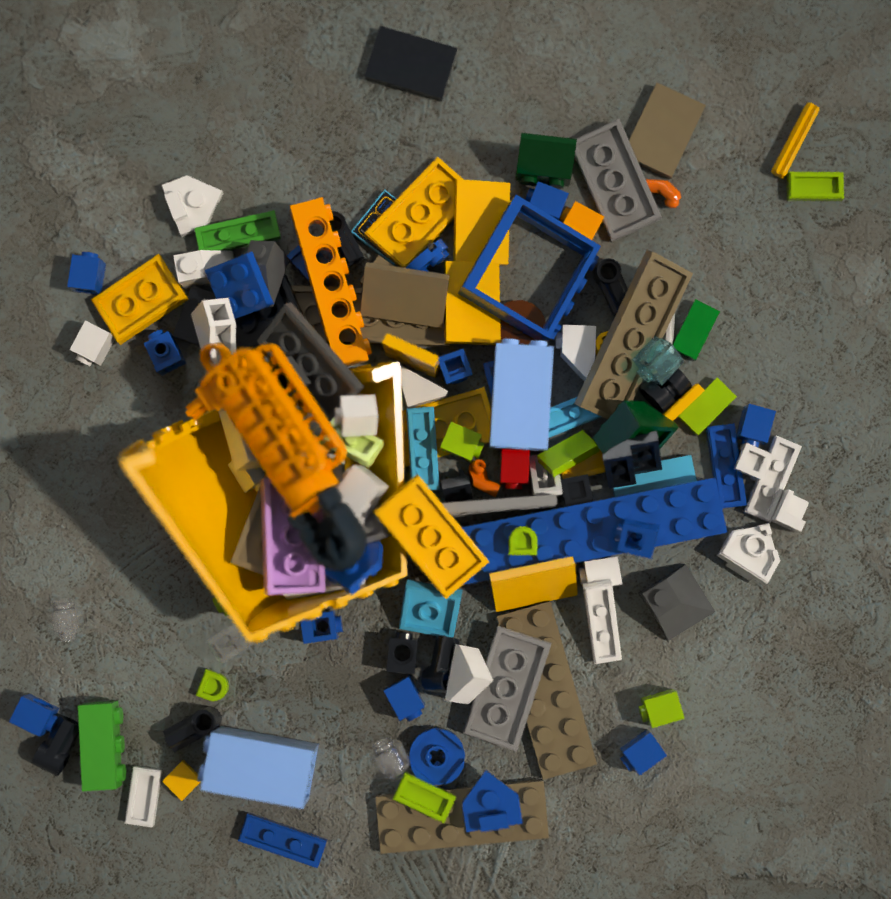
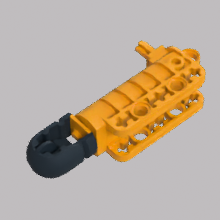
(285, 445)

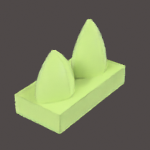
(359, 448)

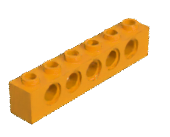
(317, 212)

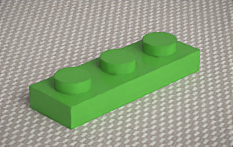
(238, 232)

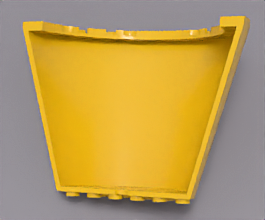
(205, 508)

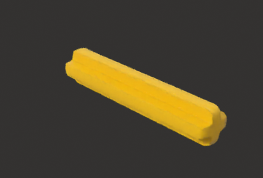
(795, 140)

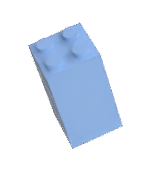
(521, 395)
(258, 766)

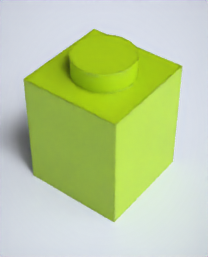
(462, 442)
(661, 708)

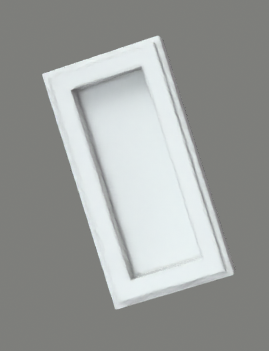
(143, 796)

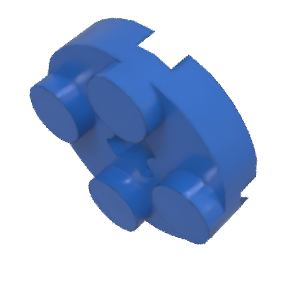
(430, 257)
(437, 772)

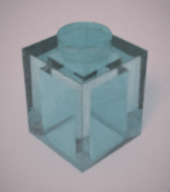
(657, 361)

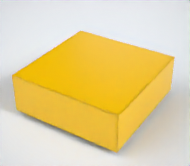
(182, 780)

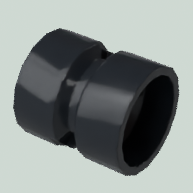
(663, 396)

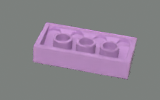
(286, 560)

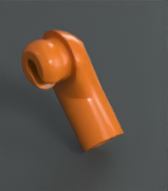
(480, 480)

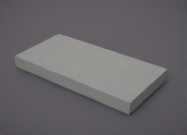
(616, 180)
(501, 505)
(505, 704)

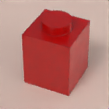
(514, 468)

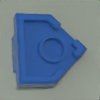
(368, 565)
(491, 805)

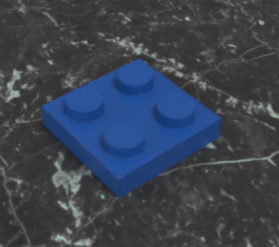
(241, 283)

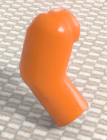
(667, 190)

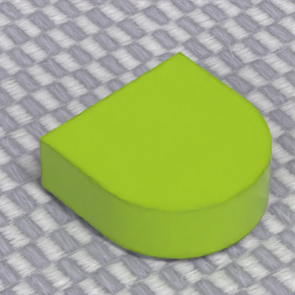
(522, 542)
(212, 686)

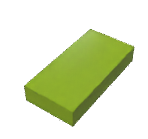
(815, 186)
(707, 406)
(568, 453)
(424, 797)

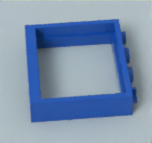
(555, 229)

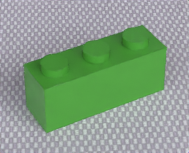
(101, 745)

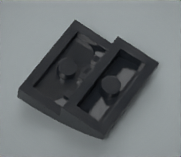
(632, 457)

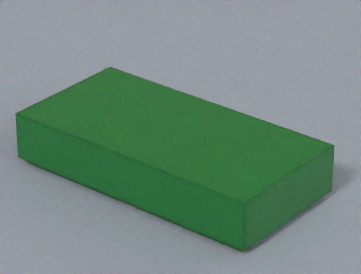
(695, 329)

